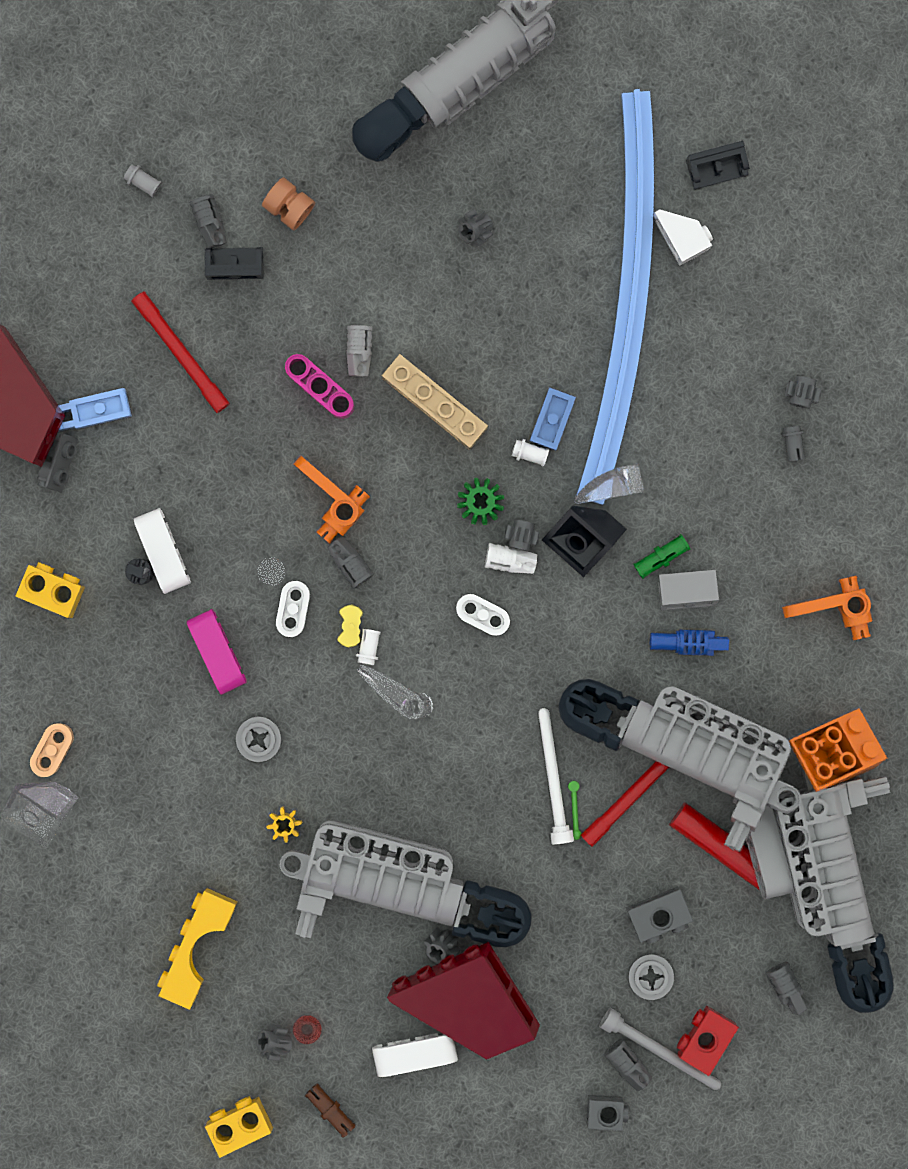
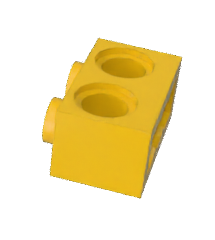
(48, 597)
(242, 1131)

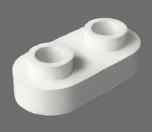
(294, 609)
(483, 614)

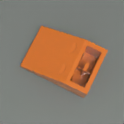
(838, 750)

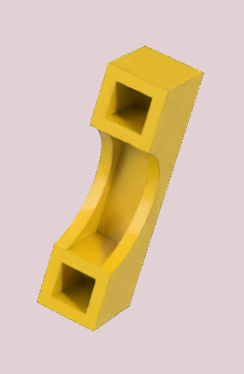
(183, 980)

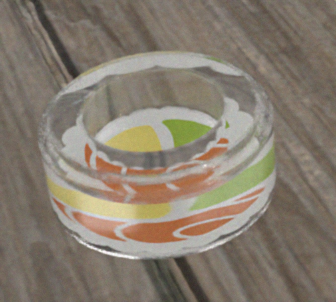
(271, 571)

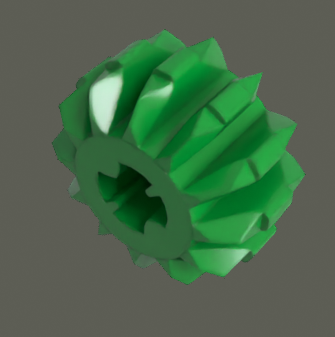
(490, 502)

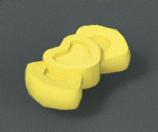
(350, 635)

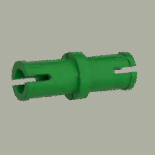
(661, 556)

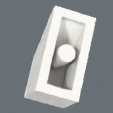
(683, 235)

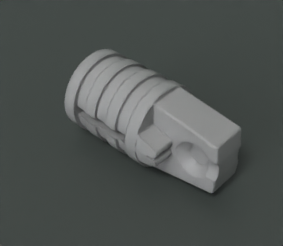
(359, 350)

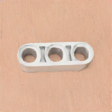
(161, 551)
(414, 1055)

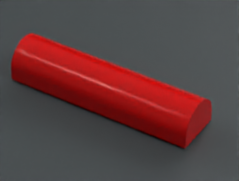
(712, 839)

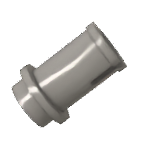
(142, 180)

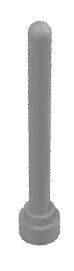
(614, 1023)

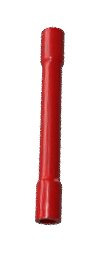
(207, 387)
(604, 822)

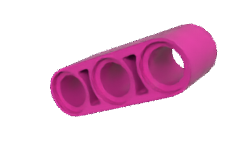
(313, 374)
(215, 651)

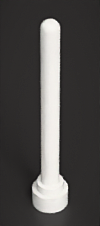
(561, 831)

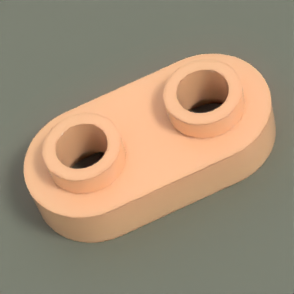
(52, 749)

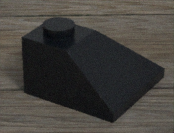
(584, 537)

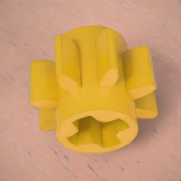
(275, 826)

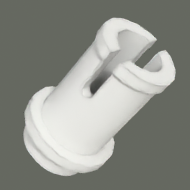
(530, 452)
(368, 647)

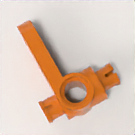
(333, 524)
(850, 588)

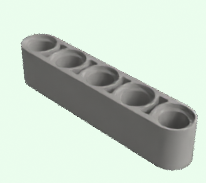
(769, 858)

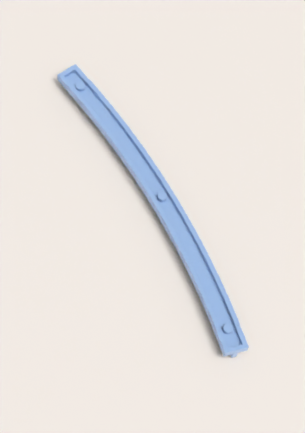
(633, 286)

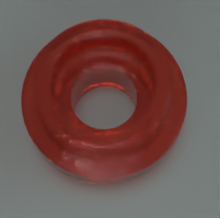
(307, 1038)

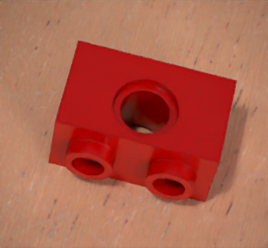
(706, 1056)

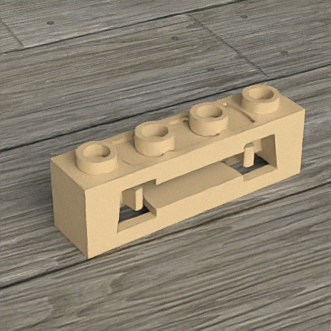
(434, 402)

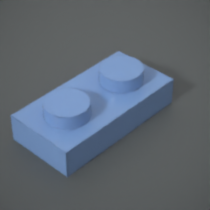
(552, 419)

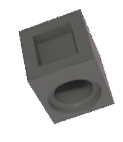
(597, 1103)

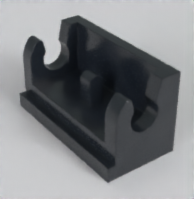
(718, 165)
(234, 263)

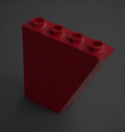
(27, 408)
(469, 1002)

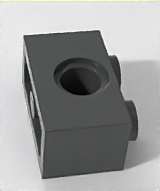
(642, 915)

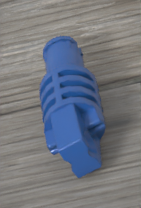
(689, 642)

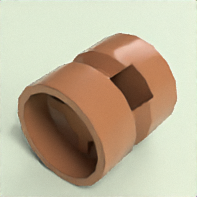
(288, 203)

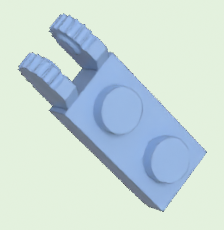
(96, 409)

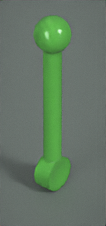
(573, 787)

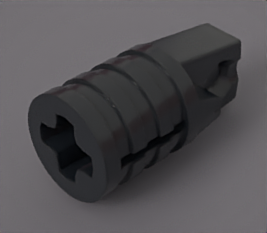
(139, 571)

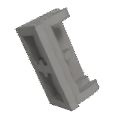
(688, 590)

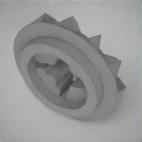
(259, 725)
(661, 985)

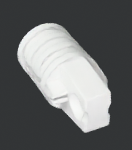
(510, 559)

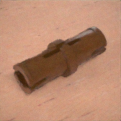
(330, 1110)

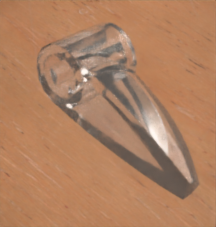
(612, 484)
(397, 694)

